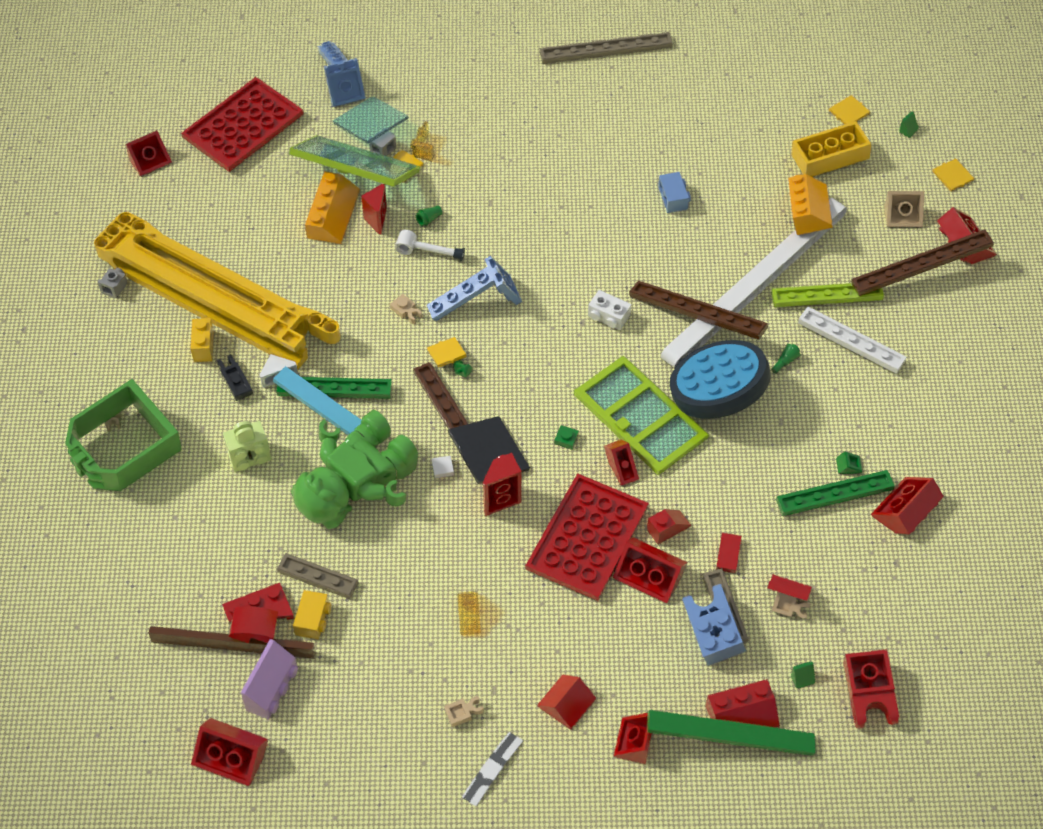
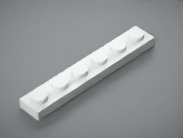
(852, 340)

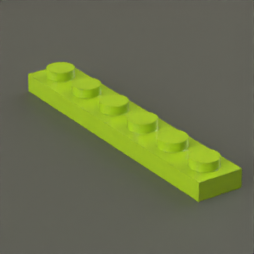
(821, 295)

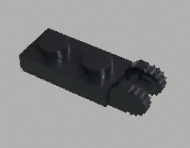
(235, 378)

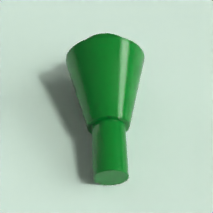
(789, 354)

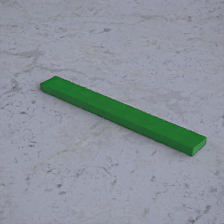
(731, 732)

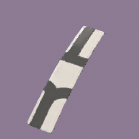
(491, 768)

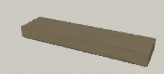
(317, 576)
(717, 577)

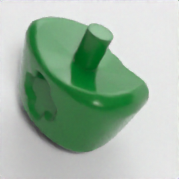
(462, 369)

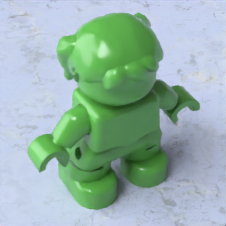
(354, 471)

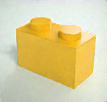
(202, 340)
(311, 614)

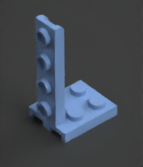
(341, 75)
(491, 275)

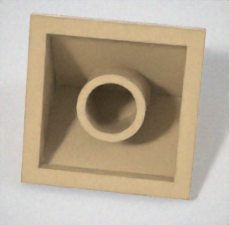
(904, 208)

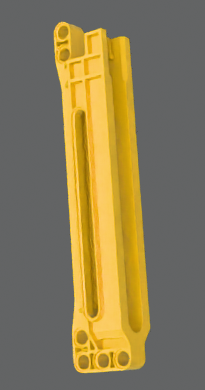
(212, 290)

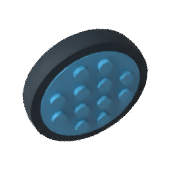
(720, 379)

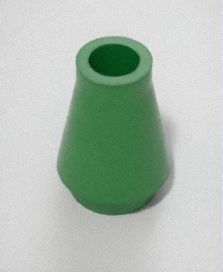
(428, 215)

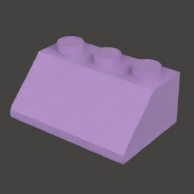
(269, 680)

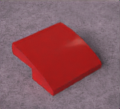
(789, 587)
(253, 623)

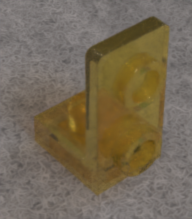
(419, 148)
(469, 613)

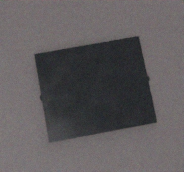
(482, 443)

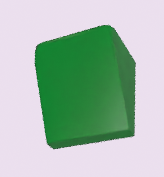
(909, 125)
(848, 463)
(803, 675)

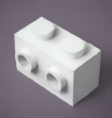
(609, 310)

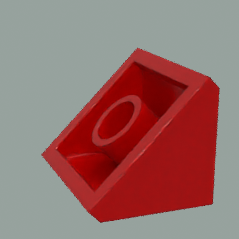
(147, 153)
(375, 207)
(567, 700)
(633, 739)

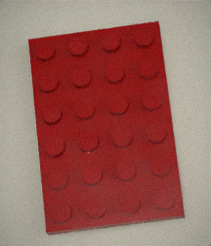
(242, 124)
(587, 536)

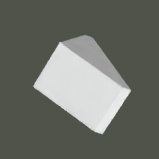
(273, 367)

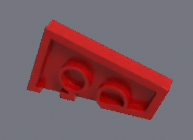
(269, 597)

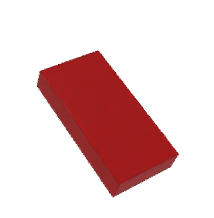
(728, 552)

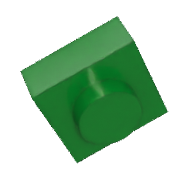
(566, 437)

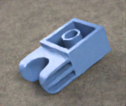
(714, 621)

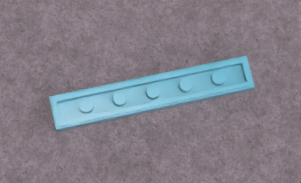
(316, 400)

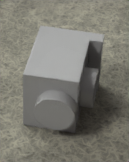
(384, 144)
(113, 282)

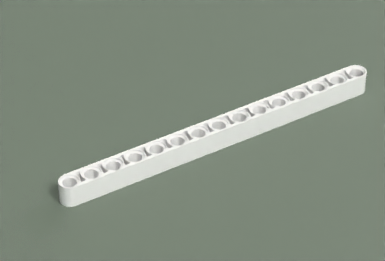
(749, 287)

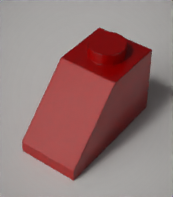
(621, 461)
(666, 524)

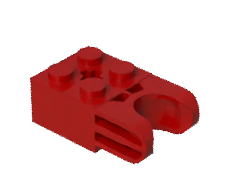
(872, 691)

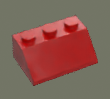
(957, 225)
(502, 485)
(908, 504)
(649, 569)
(745, 704)
(228, 751)

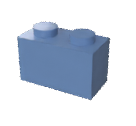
(673, 192)

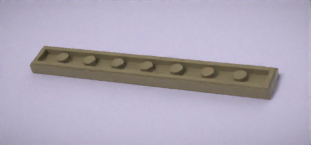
(605, 47)

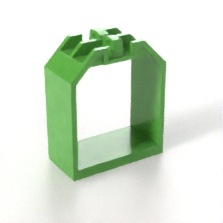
(138, 466)

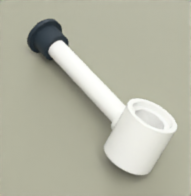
(407, 242)

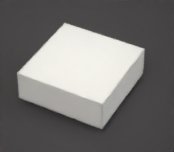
(442, 467)

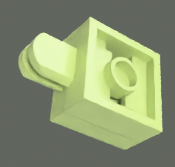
(244, 440)

